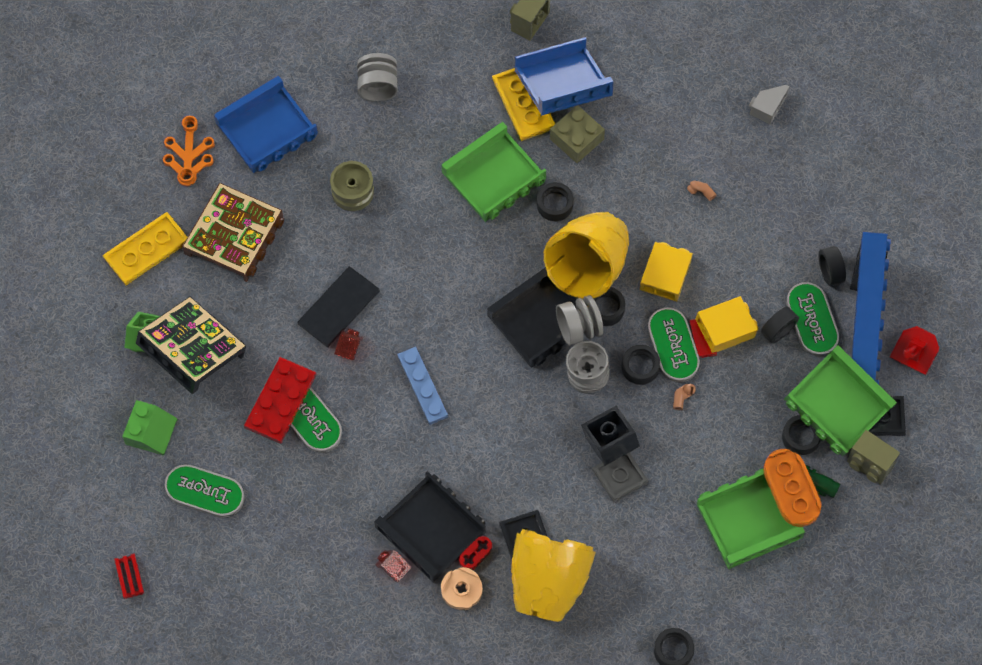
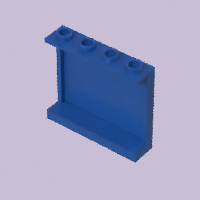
(562, 76)
(265, 125)

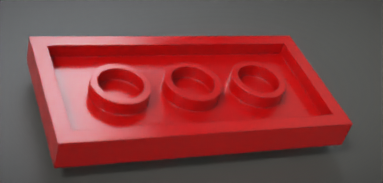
(280, 400)

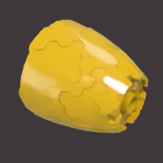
(587, 254)
(548, 574)

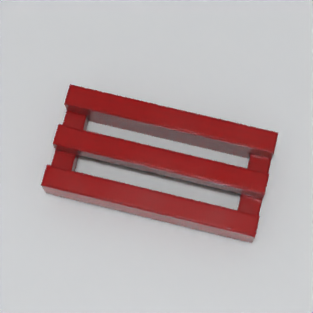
(125, 559)

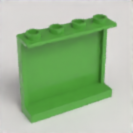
(493, 172)
(839, 401)
(746, 520)

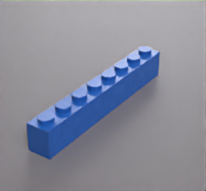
(870, 302)

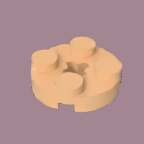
(465, 599)

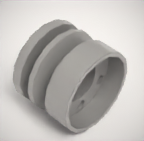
(377, 77)
(579, 320)
(587, 356)

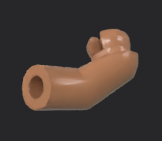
(701, 187)
(681, 394)

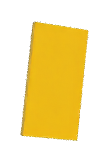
(520, 106)
(145, 248)

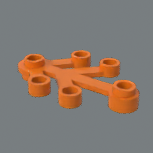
(189, 154)

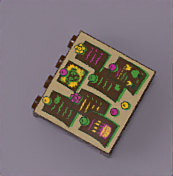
(234, 231)

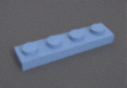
(422, 385)

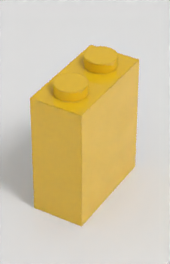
(666, 271)
(727, 324)

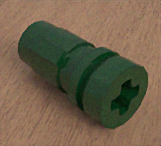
(823, 484)

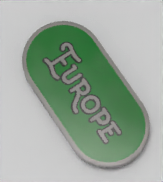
(816, 324)
(674, 344)
(317, 424)
(204, 491)

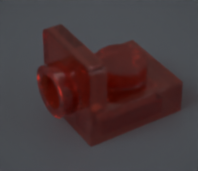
(348, 344)
(393, 564)

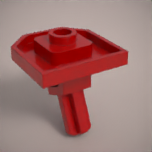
(916, 349)

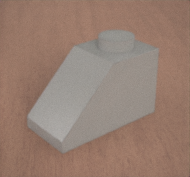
(768, 103)

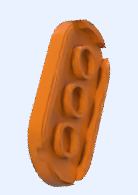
(792, 487)

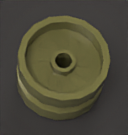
(352, 186)

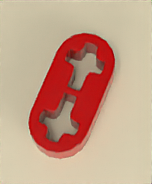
(479, 556)

